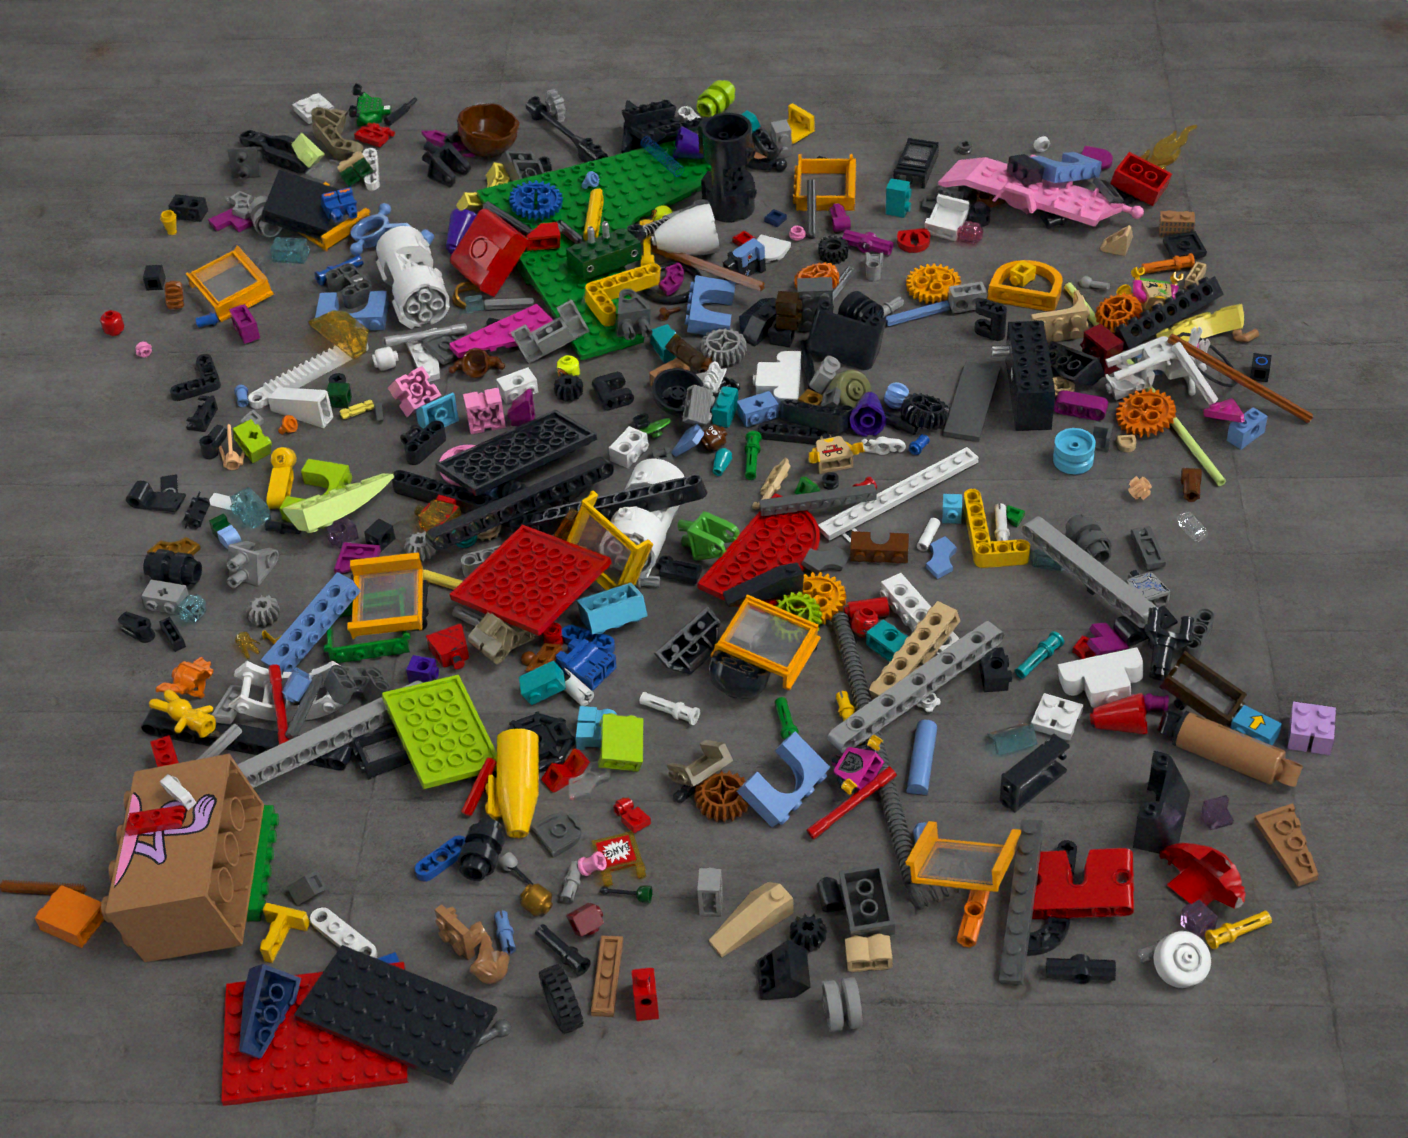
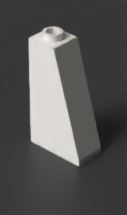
(303, 404)

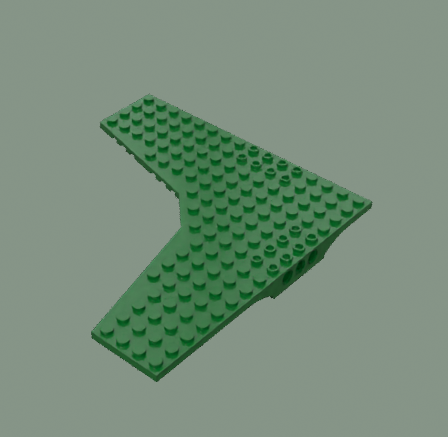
(631, 189)

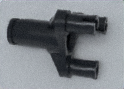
(1164, 642)

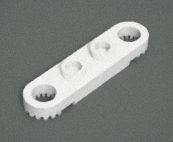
(340, 932)

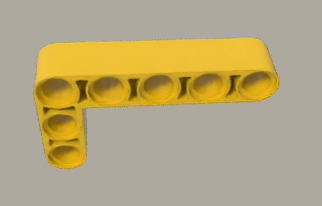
(601, 292)
(987, 552)

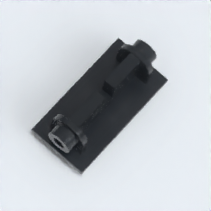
(197, 505)

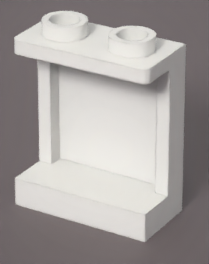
(947, 217)

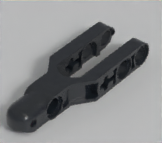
(271, 149)

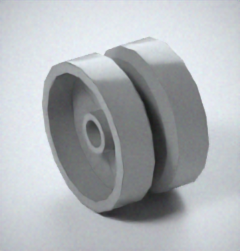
(844, 1003)

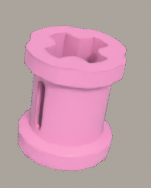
(592, 863)

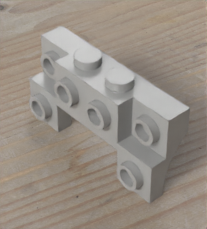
(551, 335)

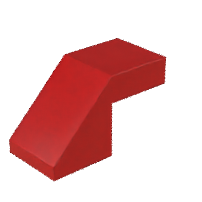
(558, 775)

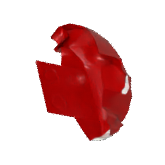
(1204, 875)

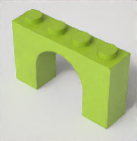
(320, 474)

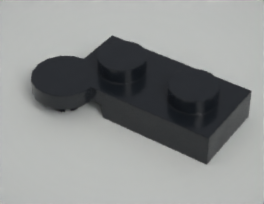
(679, 570)

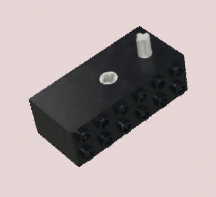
(1029, 375)

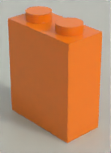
(70, 916)

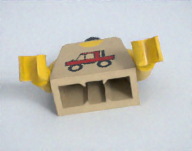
(834, 453)

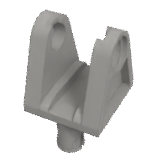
(249, 565)

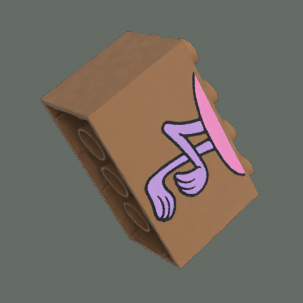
(191, 883)

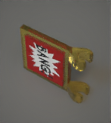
(620, 853)

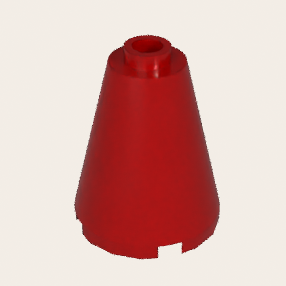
(1122, 715)

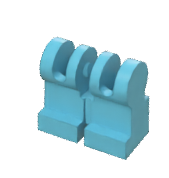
(588, 729)

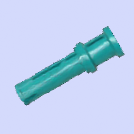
(1045, 650)

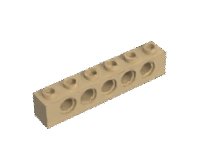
(934, 628)

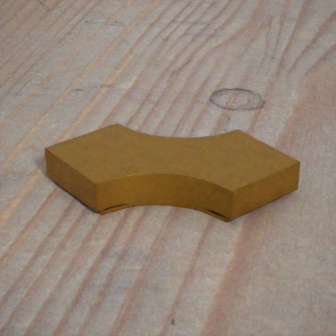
(184, 545)

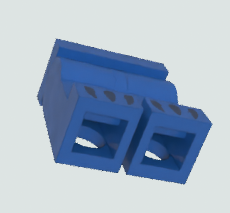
(587, 662)

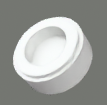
(1041, 144)

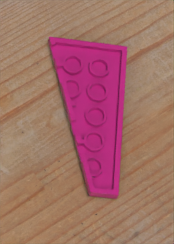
(499, 333)

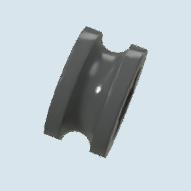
(964, 147)

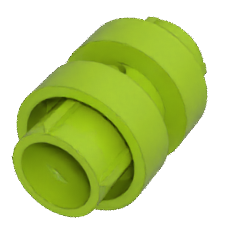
(715, 98)

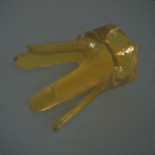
(244, 641)

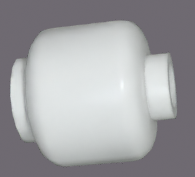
(385, 358)

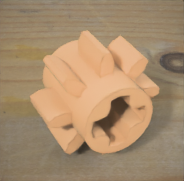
(1139, 487)

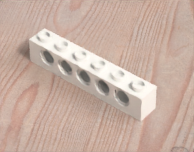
(909, 604)

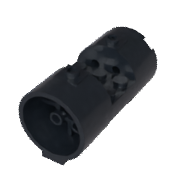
(727, 148)

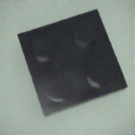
(1183, 244)

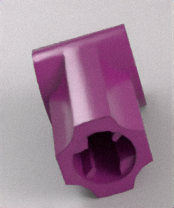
(840, 221)

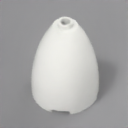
(688, 232)

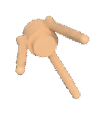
(232, 460)

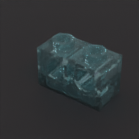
(250, 507)

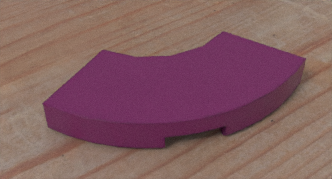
(673, 279)

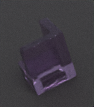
(1216, 812)

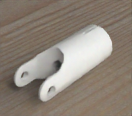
(578, 690)

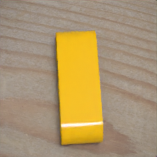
(279, 486)

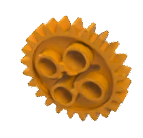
(931, 283)
(826, 592)

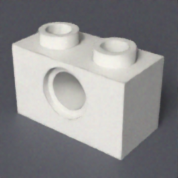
(515, 384)

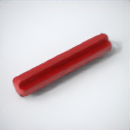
(478, 787)

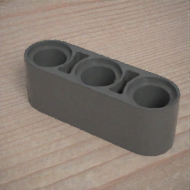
(1201, 631)

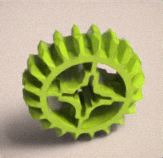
(810, 612)

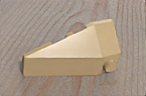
(752, 917)

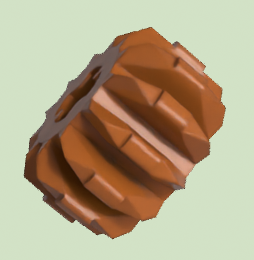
(174, 295)

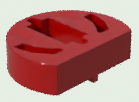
(921, 235)

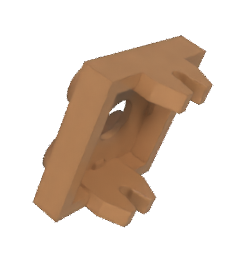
(456, 933)

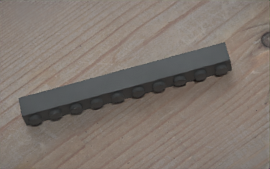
(817, 500)

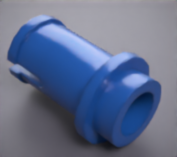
(207, 320)
(916, 446)

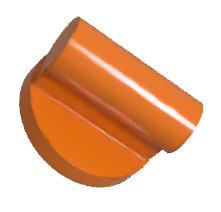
(289, 424)

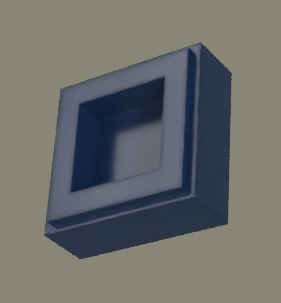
(775, 218)

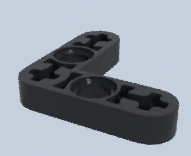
(210, 381)

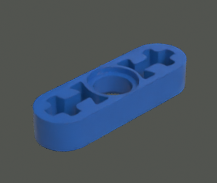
(605, 644)
(438, 867)

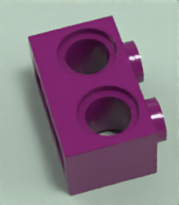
(244, 323)

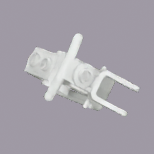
(1155, 356)

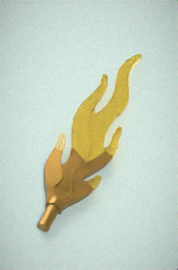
(1163, 150)

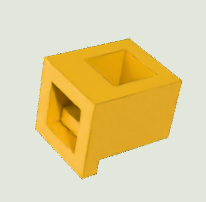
(1021, 278)

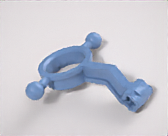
(376, 221)

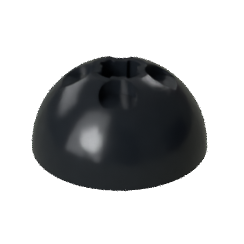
(671, 389)

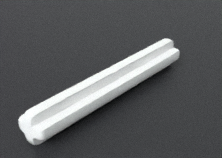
(1194, 373)

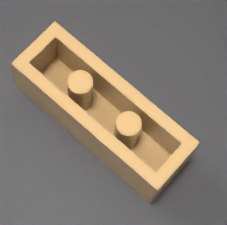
(1195, 274)

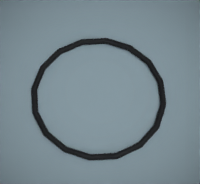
(1221, 355)

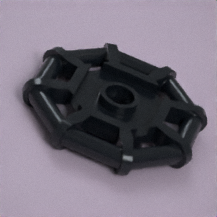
(549, 738)

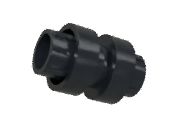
(172, 567)
(481, 849)

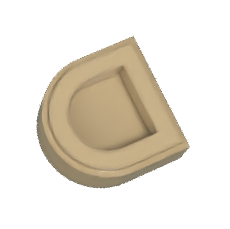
(1126, 443)

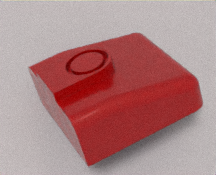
(488, 251)

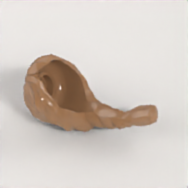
(490, 965)

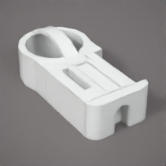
(689, 110)
(178, 792)

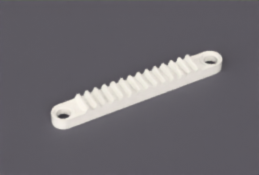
(301, 375)

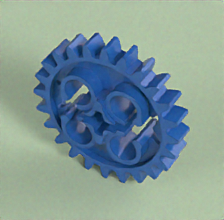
(548, 200)

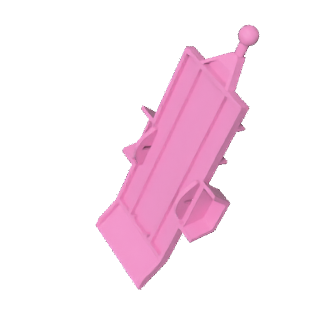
(1057, 198)

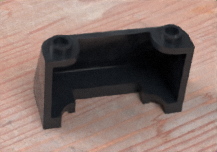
(845, 338)
(1162, 822)

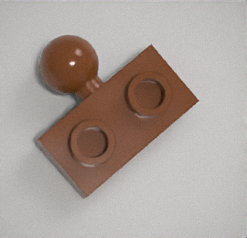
(545, 655)

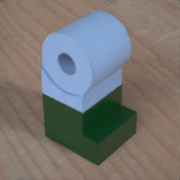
(224, 530)

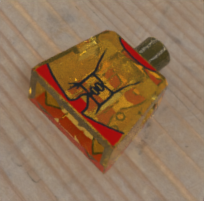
(436, 514)

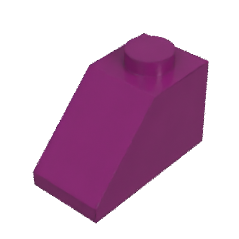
(522, 409)

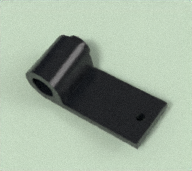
(143, 497)
(1133, 634)
(830, 895)

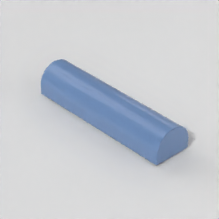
(922, 757)

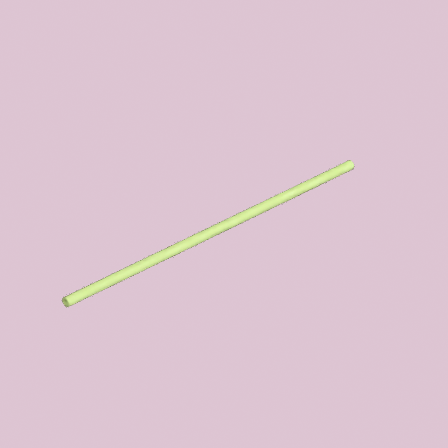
(1178, 427)

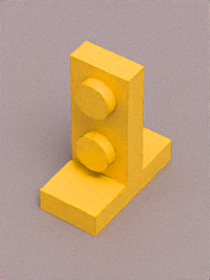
(281, 921)

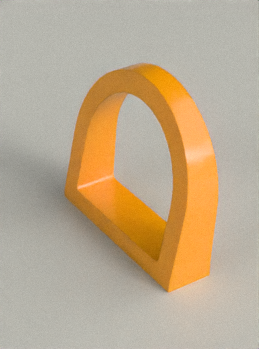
(1026, 297)

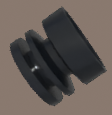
(860, 307)

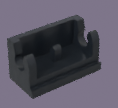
(203, 414)

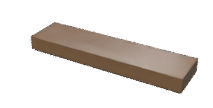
(607, 976)

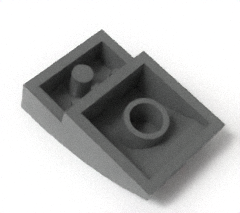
(521, 164)

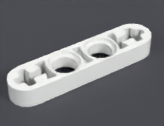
(372, 177)

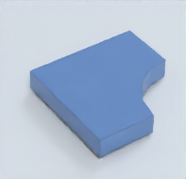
(688, 440)

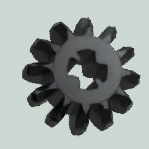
(568, 387)
(808, 932)

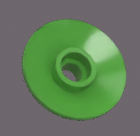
(655, 428)

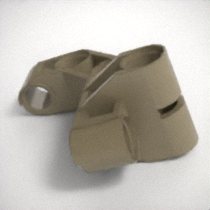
(328, 129)
(497, 638)

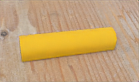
(594, 212)

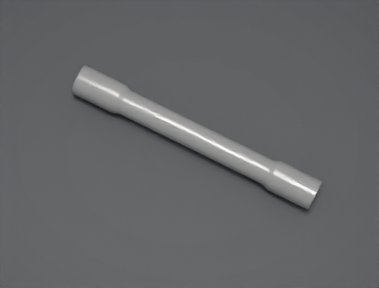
(405, 338)

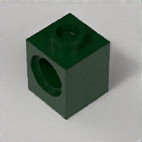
(339, 395)

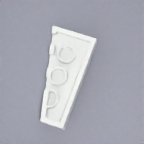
(423, 358)

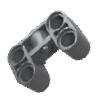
(352, 282)
(345, 680)

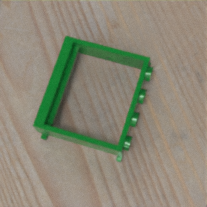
(365, 650)

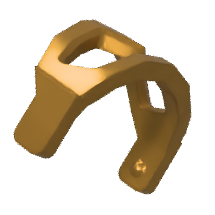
(456, 300)

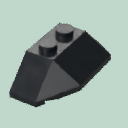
(757, 320)
(691, 644)

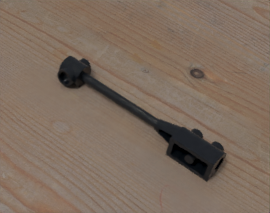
(586, 148)

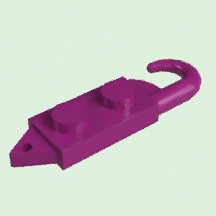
(437, 138)

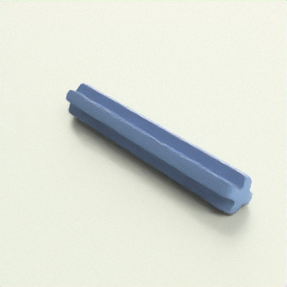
(917, 313)

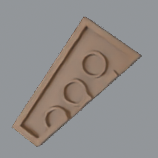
(1286, 839)

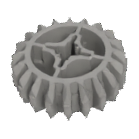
(724, 346)

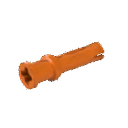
(1176, 263)

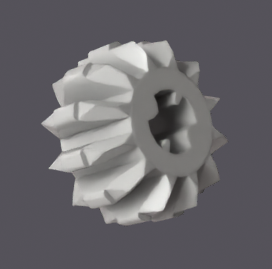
(417, 543)
(263, 610)

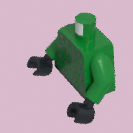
(367, 108)

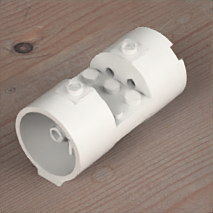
(407, 267)
(640, 523)

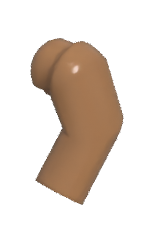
(1245, 337)

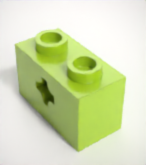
(252, 440)

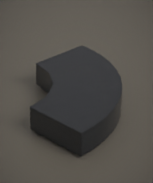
(1048, 936)

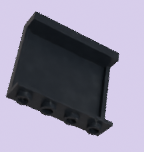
(296, 205)

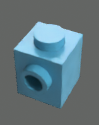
(952, 508)

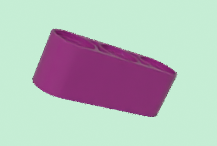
(1080, 405)

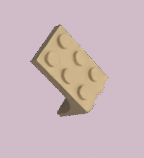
(1065, 323)

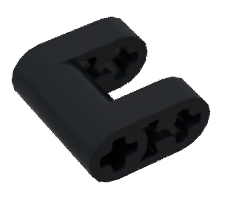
(997, 313)
(606, 393)

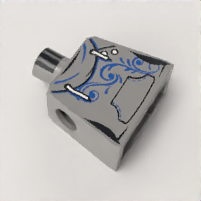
(1149, 587)

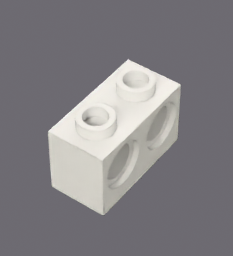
(628, 447)

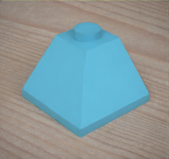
(441, 410)

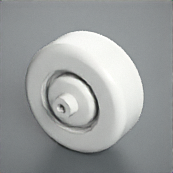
(1182, 959)

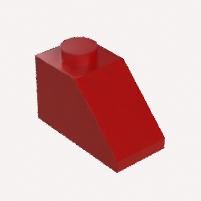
(544, 237)

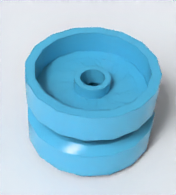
(1074, 451)

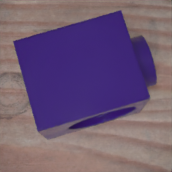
(422, 669)

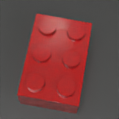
(1141, 178)

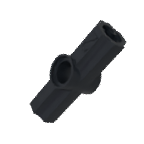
(1080, 969)

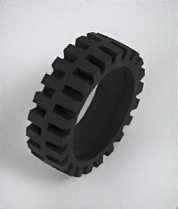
(561, 998)

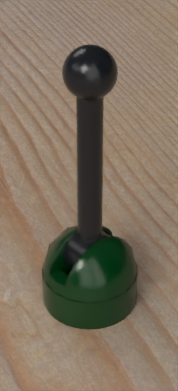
(643, 893)

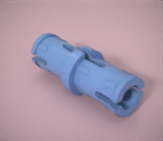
(504, 932)

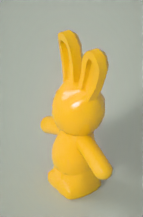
(181, 710)

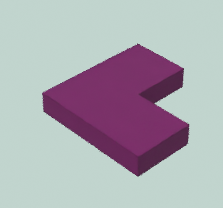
(227, 218)
(1106, 640)

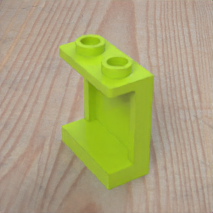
(621, 742)

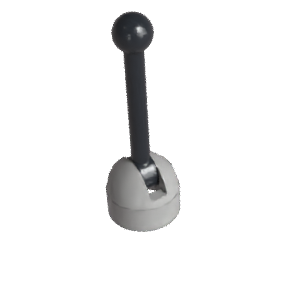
(509, 863)

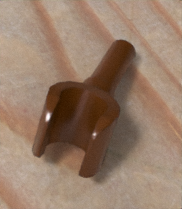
(664, 313)

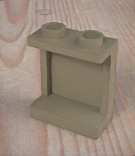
(714, 758)

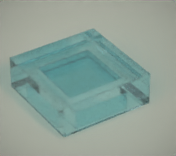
(474, 304)

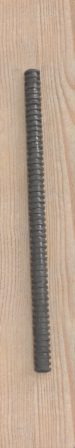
(888, 794)

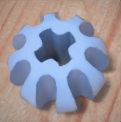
(895, 395)

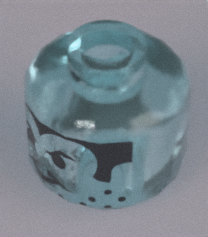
(192, 608)

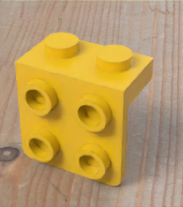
(800, 122)

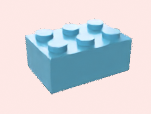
(612, 608)

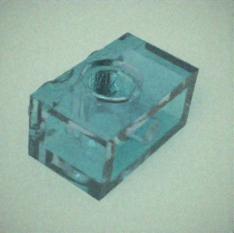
(290, 250)

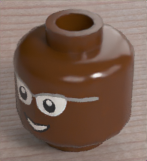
(713, 437)

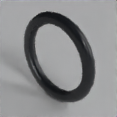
(672, 299)

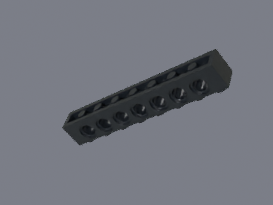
(1169, 312)

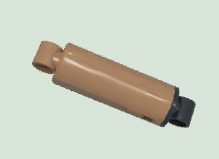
(1229, 748)

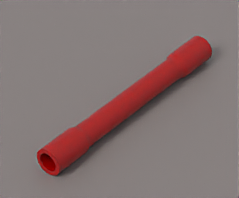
(276, 682)
(824, 823)

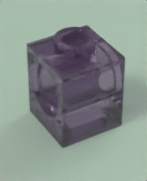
(342, 532)
(1198, 918)

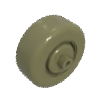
(852, 386)

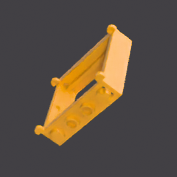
(826, 166)

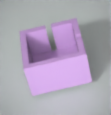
(1309, 721)

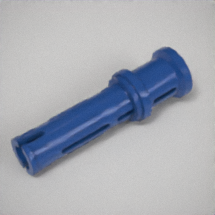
(320, 276)

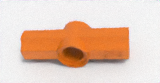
(973, 917)

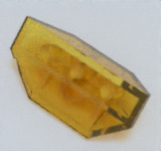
(342, 331)

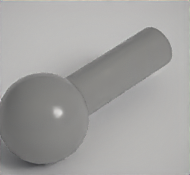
(1087, 282)

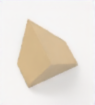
(1118, 242)

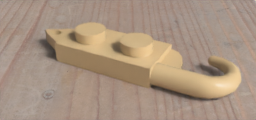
(773, 481)

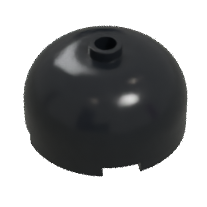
(737, 676)

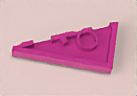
(1225, 410)

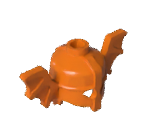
(187, 677)

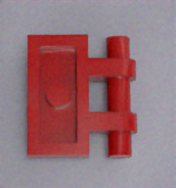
(374, 134)

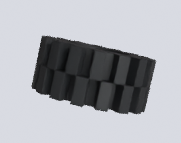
(833, 249)

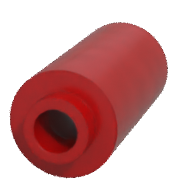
(879, 605)

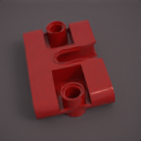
(1099, 893)

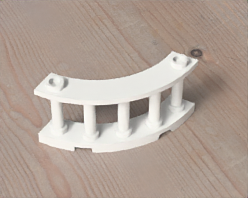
(259, 676)

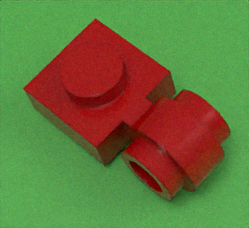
(632, 818)

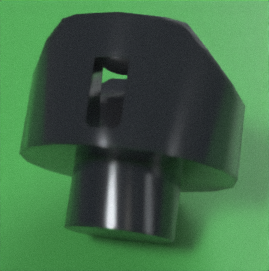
(980, 213)

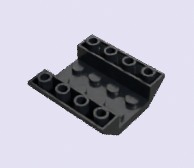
(656, 121)

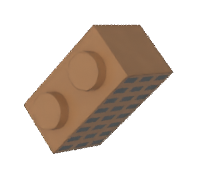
(1176, 222)

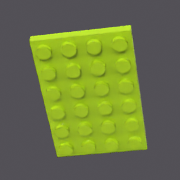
(440, 730)

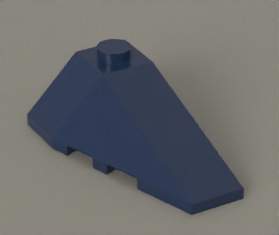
(265, 1003)

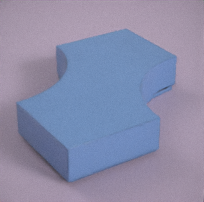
(942, 552)

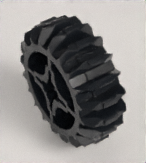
(925, 411)

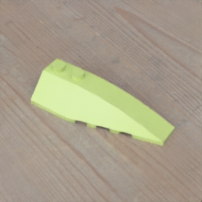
(325, 509)

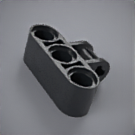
(422, 442)

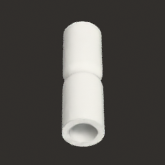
(928, 534)

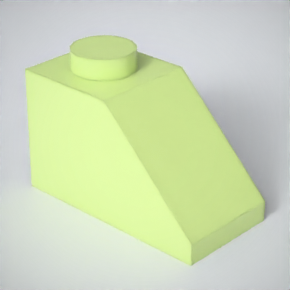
(307, 151)

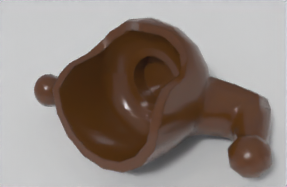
(476, 363)

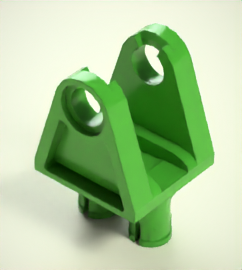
(706, 533)

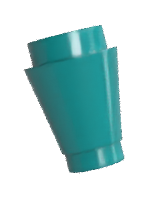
(721, 461)

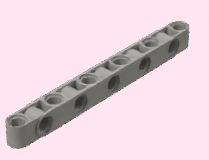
(915, 687)

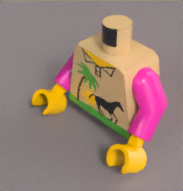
(1153, 291)

